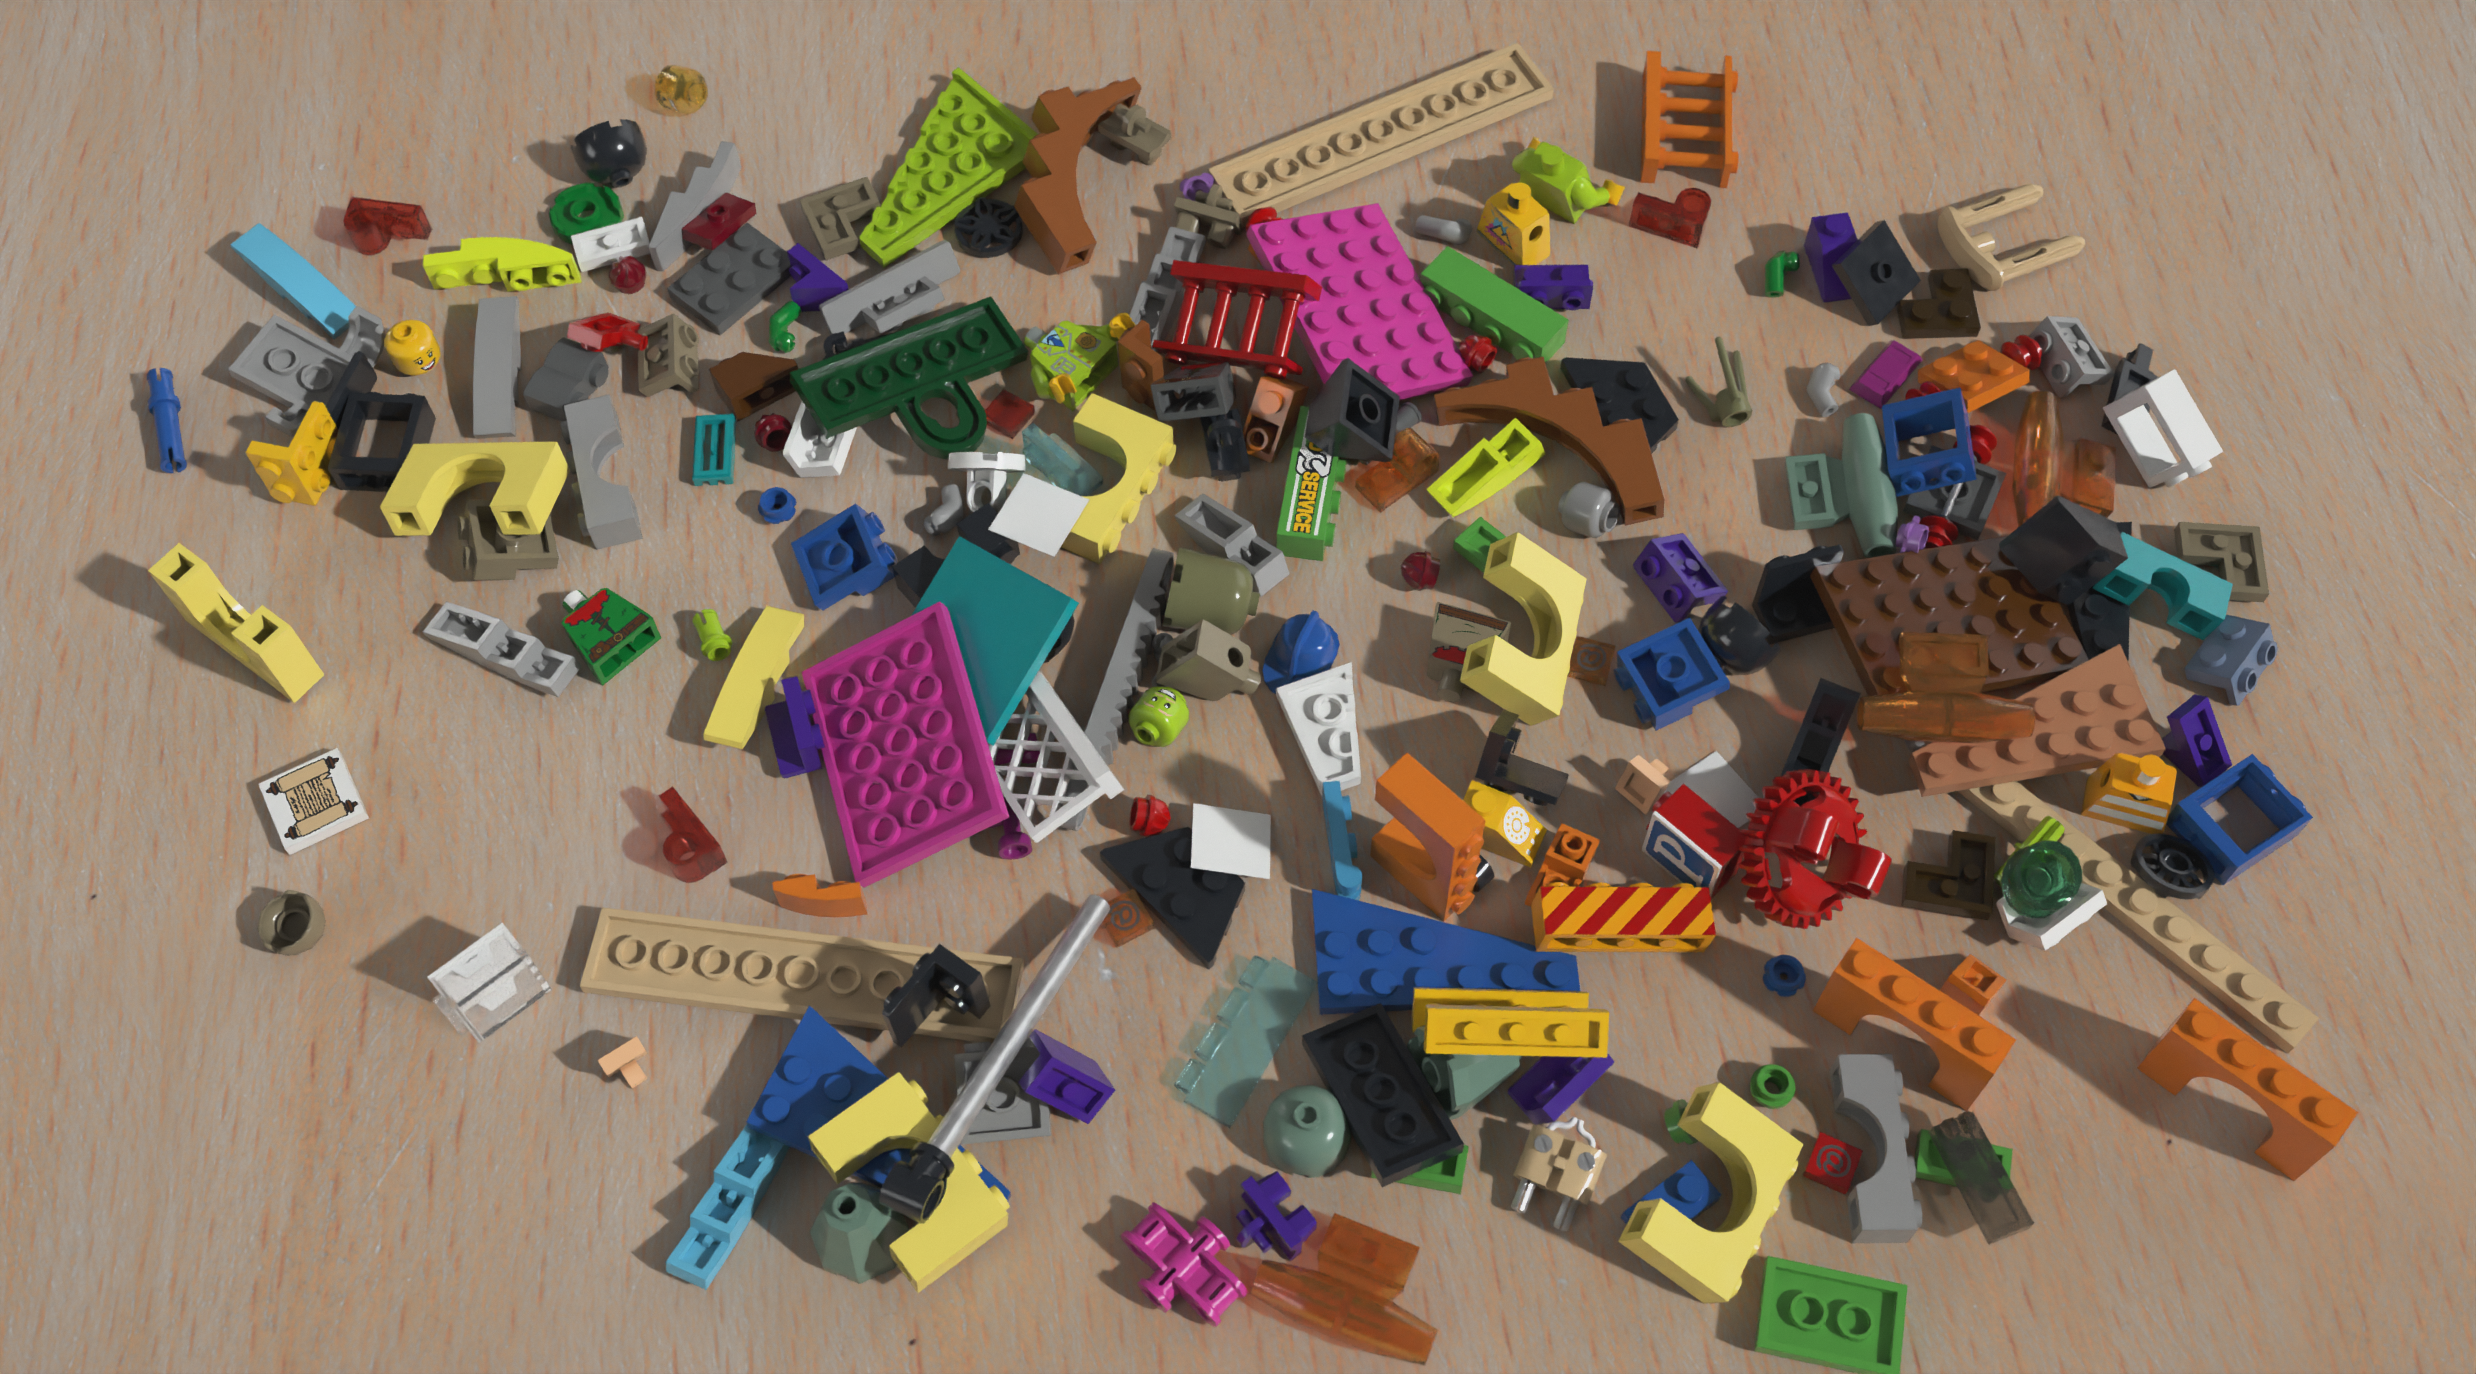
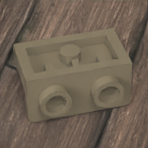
(669, 356)

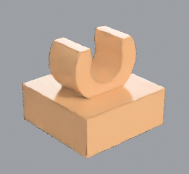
(1643, 783)
(625, 1060)

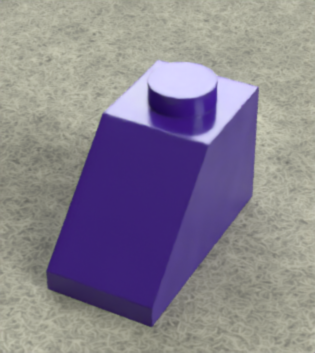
(1825, 243)

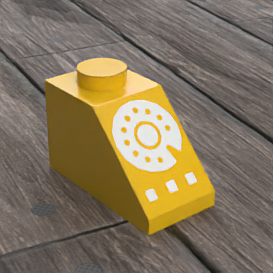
(1508, 825)

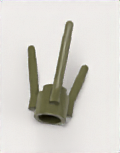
(1732, 402)

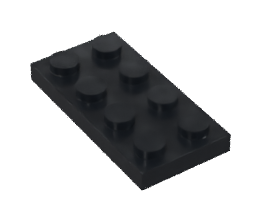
(1382, 1094)

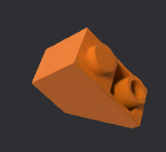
(1272, 416)

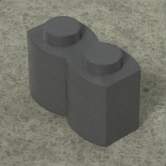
(566, 378)

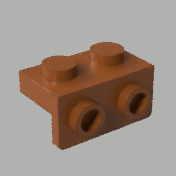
(1139, 363)

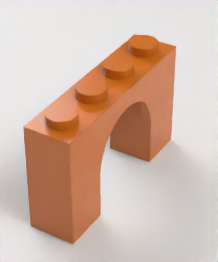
(1431, 840)
(1963, 1041)
(2302, 1113)

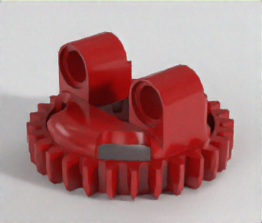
(1806, 836)

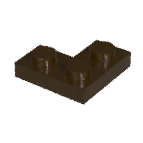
(1948, 313)
(1962, 886)

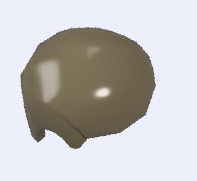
(291, 923)

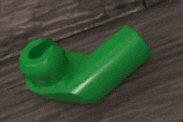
(1777, 268)

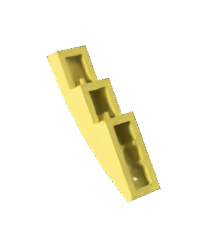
(753, 677)

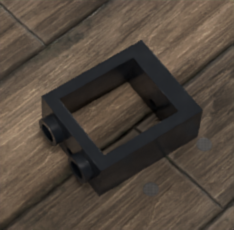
(371, 472)

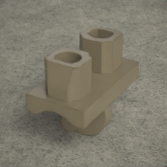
(1134, 131)
(1212, 211)

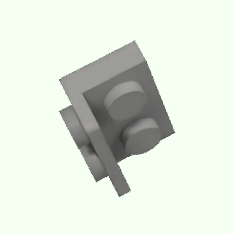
(2069, 355)

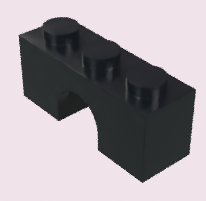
(919, 568)

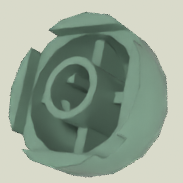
(1306, 1131)

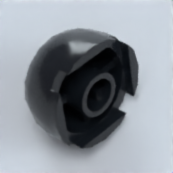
(611, 153)
(1736, 638)

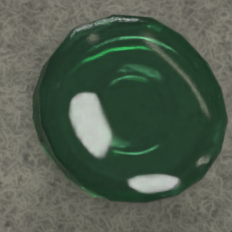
(2041, 879)

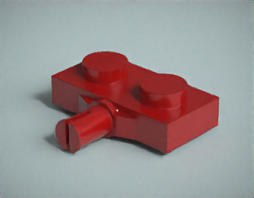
(606, 331)

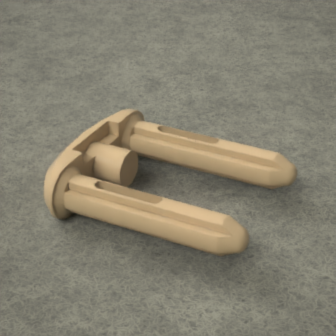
(1976, 250)

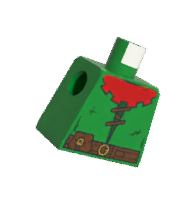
(607, 631)

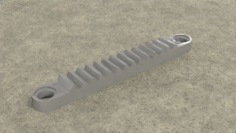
(1126, 667)

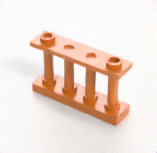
(1656, 130)

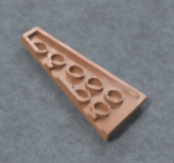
(2077, 727)

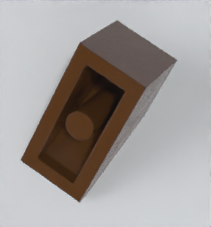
(752, 382)

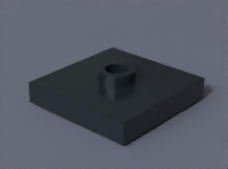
(1876, 273)

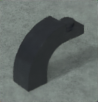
(1821, 730)

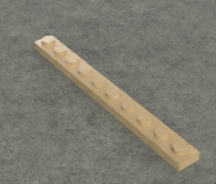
(2158, 920)

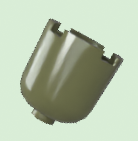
(1211, 591)

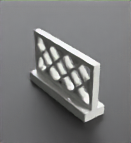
(1070, 740)

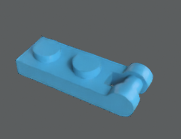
(1341, 845)

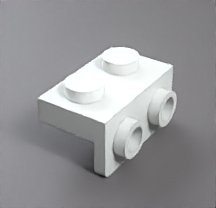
(811, 452)
(2050, 930)

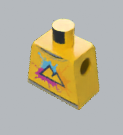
(1516, 225)

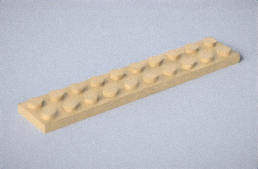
(1382, 132)
(779, 972)

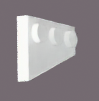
(1324, 724)

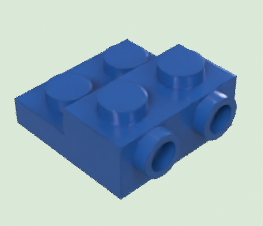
(844, 556)
(1670, 674)

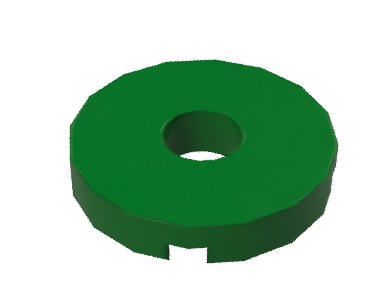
(582, 198)

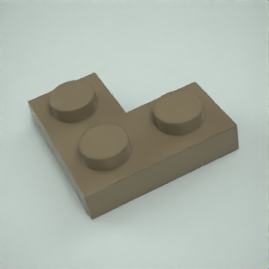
(833, 210)
(2233, 549)

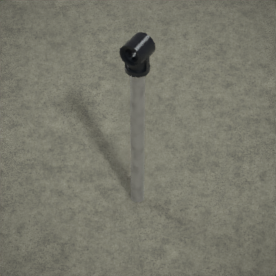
(918, 1185)

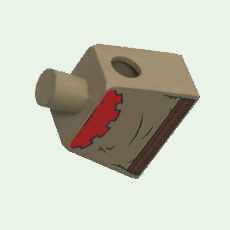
(1451, 634)

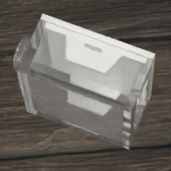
(488, 984)

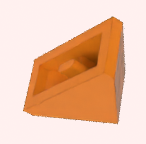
(1973, 984)

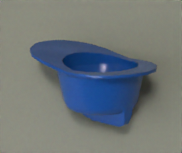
(1300, 650)

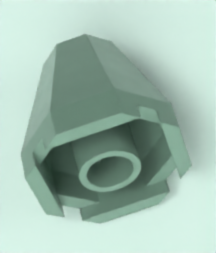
(1461, 1078)
(856, 1232)

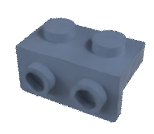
(2234, 657)

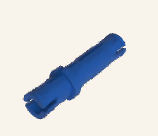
(165, 408)

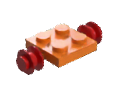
(1980, 371)

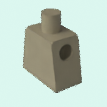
(1207, 663)

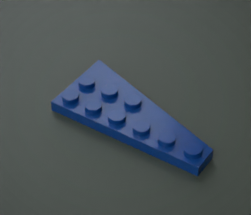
(1381, 953)
(817, 1082)

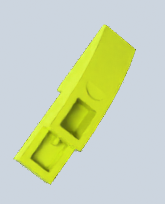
(495, 259)

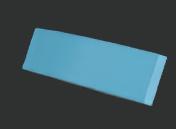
(295, 279)
(726, 1207)

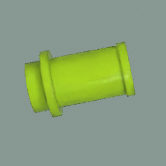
(714, 642)

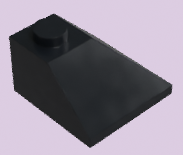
(1354, 415)

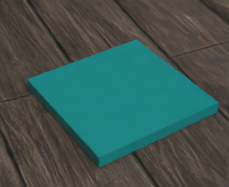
(1001, 626)

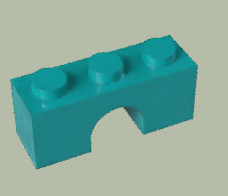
(2193, 596)

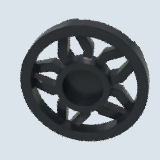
(988, 227)
(2172, 866)

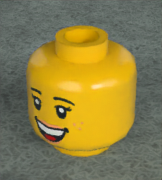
(412, 347)

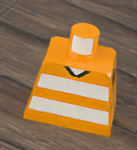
(2131, 792)

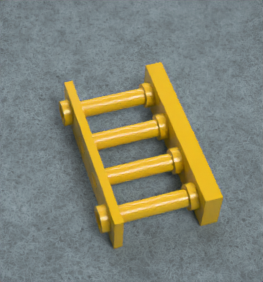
(1509, 1022)

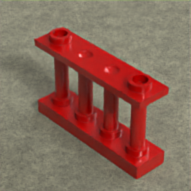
(1227, 282)

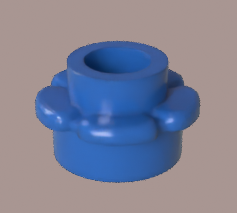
(775, 498)
(1784, 965)

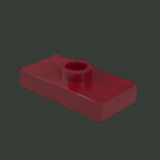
(719, 221)

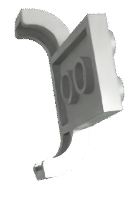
(301, 367)

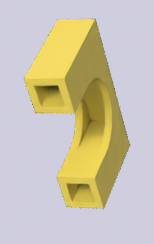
(1140, 448)
(437, 472)
(1553, 602)
(256, 640)
(895, 1119)
(1759, 1163)

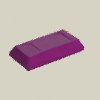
(1886, 374)

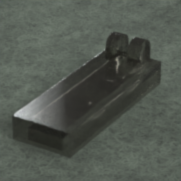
(1980, 1177)

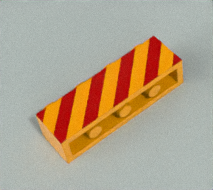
(1622, 918)

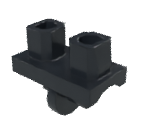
(1225, 445)

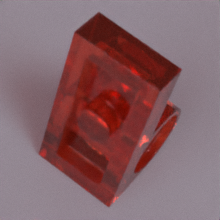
(1677, 221)
(374, 223)
(688, 836)

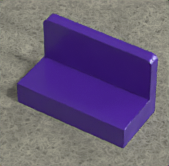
(1066, 1079)

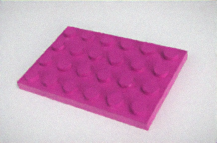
(1368, 301)
(904, 745)

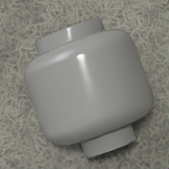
(1589, 509)

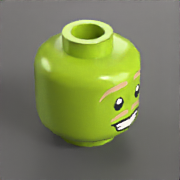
(1159, 714)

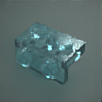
(1059, 462)

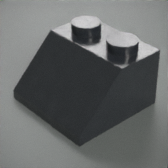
(2065, 549)

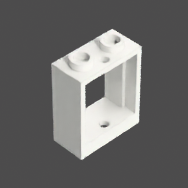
(2178, 419)

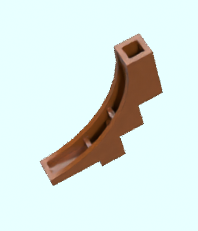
(1050, 198)
(1572, 419)

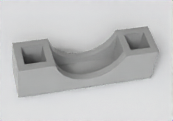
(608, 508)
(1868, 1092)

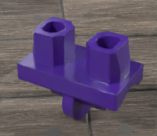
(1262, 1200)

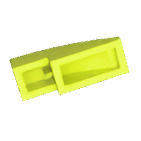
(1487, 468)

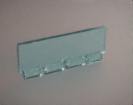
(1255, 1032)

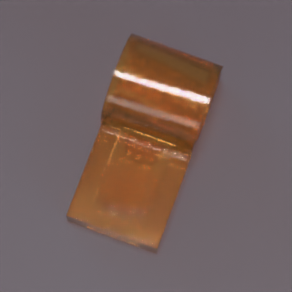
(1410, 466)

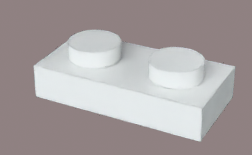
(608, 243)

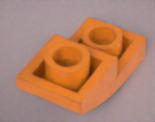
(1565, 860)
(803, 895)

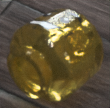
(681, 89)

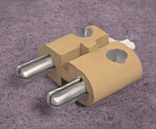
(1560, 1167)

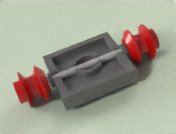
(1960, 506)

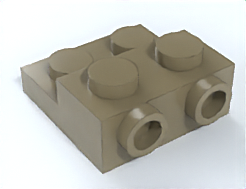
(499, 555)

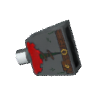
(1203, 391)

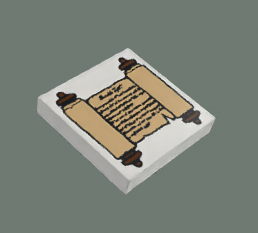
(313, 801)

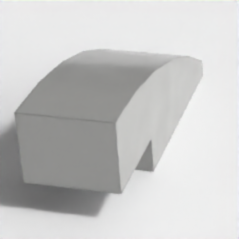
(1234, 538)

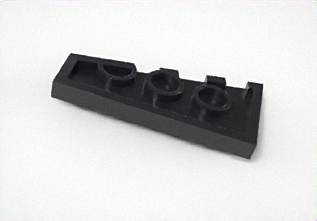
(2100, 619)

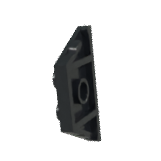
(1624, 392)
(1188, 900)

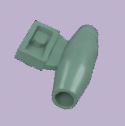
(1856, 487)

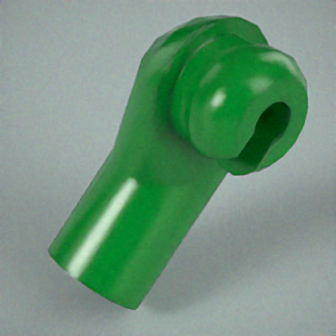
(778, 327)

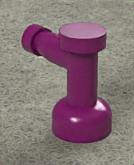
(1014, 842)

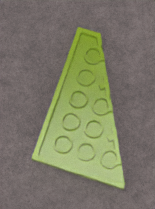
(962, 155)

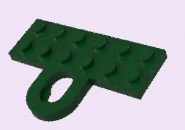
(908, 369)

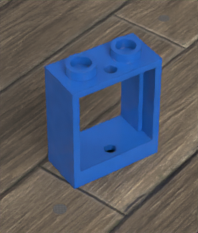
(1924, 417)
(2259, 783)

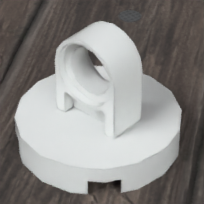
(986, 472)

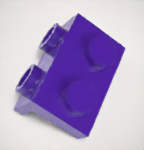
(791, 731)

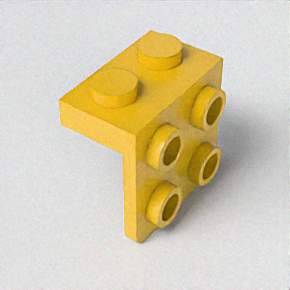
(300, 470)

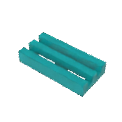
(714, 475)

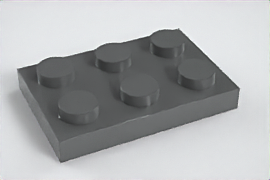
(732, 279)

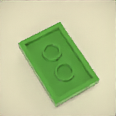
(1830, 1317)

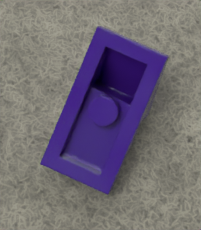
(814, 280)
(2196, 741)

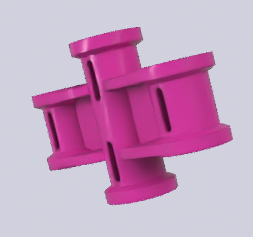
(1184, 1264)

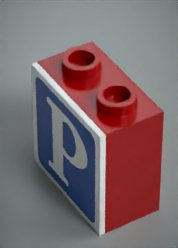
(1693, 840)

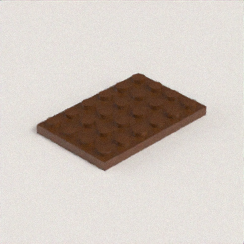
(1947, 592)

